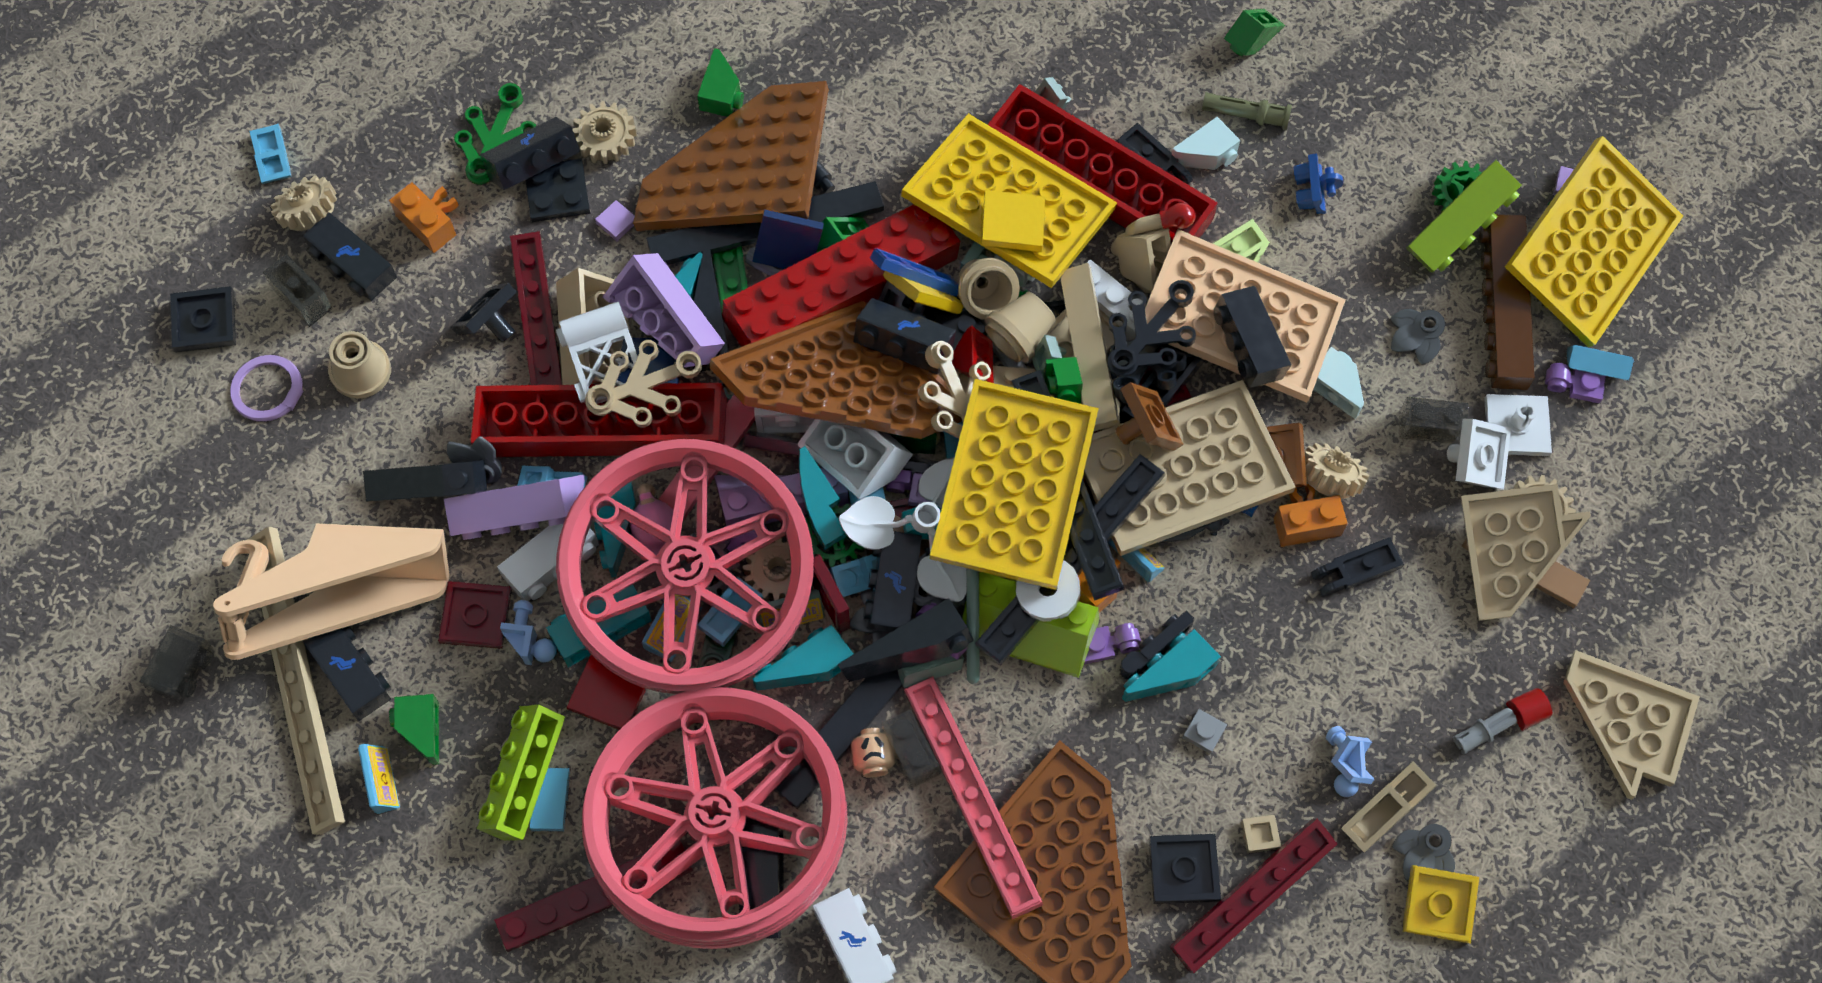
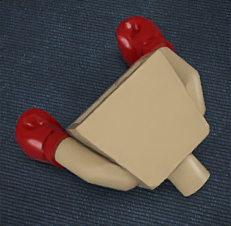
(1147, 242)

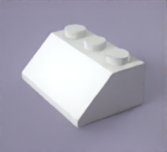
(856, 455)

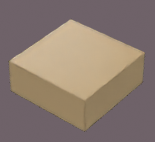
(1261, 834)

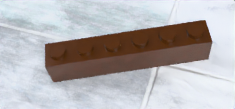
(1507, 307)

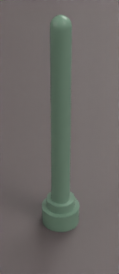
(972, 608)

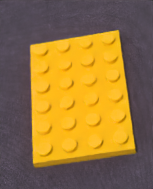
(983, 159)
(1594, 241)
(1014, 484)

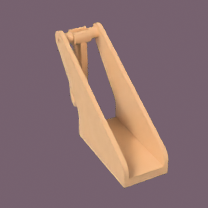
(353, 575)

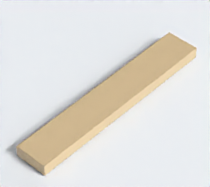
(1089, 344)

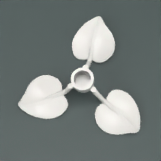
(871, 526)

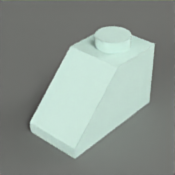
(1208, 147)
(1340, 382)

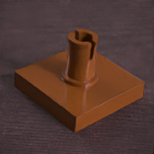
(1149, 419)
(1290, 445)

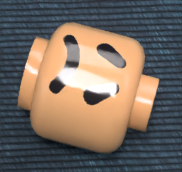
(872, 753)

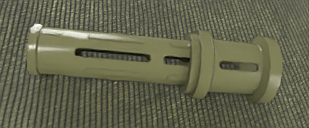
(1260, 111)

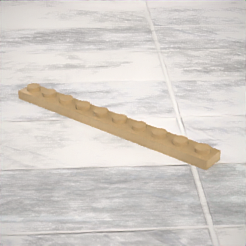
(303, 713)

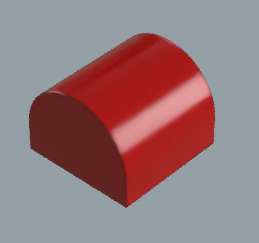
(1530, 708)

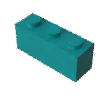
(615, 628)

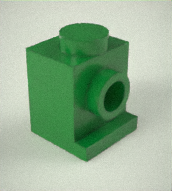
(1064, 379)

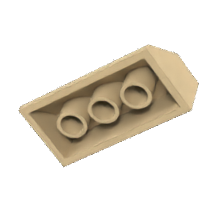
(578, 294)

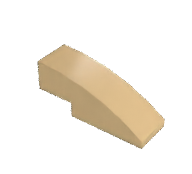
(1388, 806)

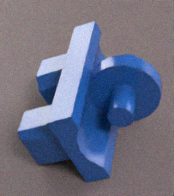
(1312, 173)

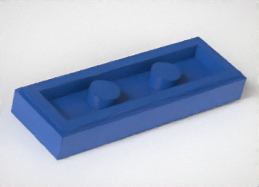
(914, 272)

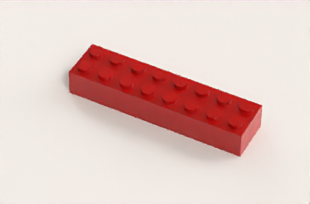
(1099, 161)
(838, 275)
(555, 422)

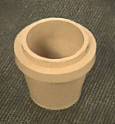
(997, 292)
(1020, 327)
(358, 375)

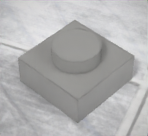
(1204, 731)

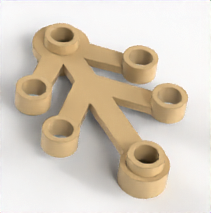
(638, 385)
(960, 400)

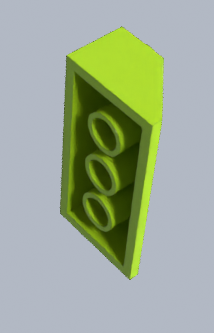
(1050, 644)

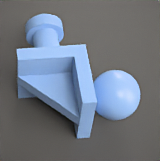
(524, 637)
(1349, 761)

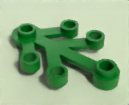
(490, 138)

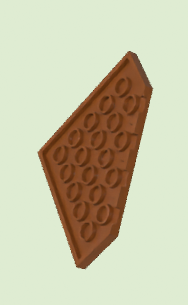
(742, 165)
(830, 378)
(1069, 847)

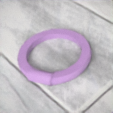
(279, 411)

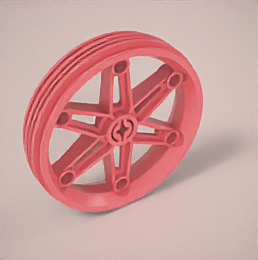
(693, 550)
(682, 712)

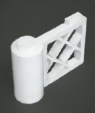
(589, 333)

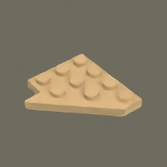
(1514, 543)
(1633, 720)

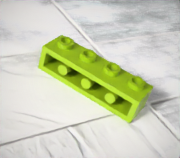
(1464, 216)
(520, 772)

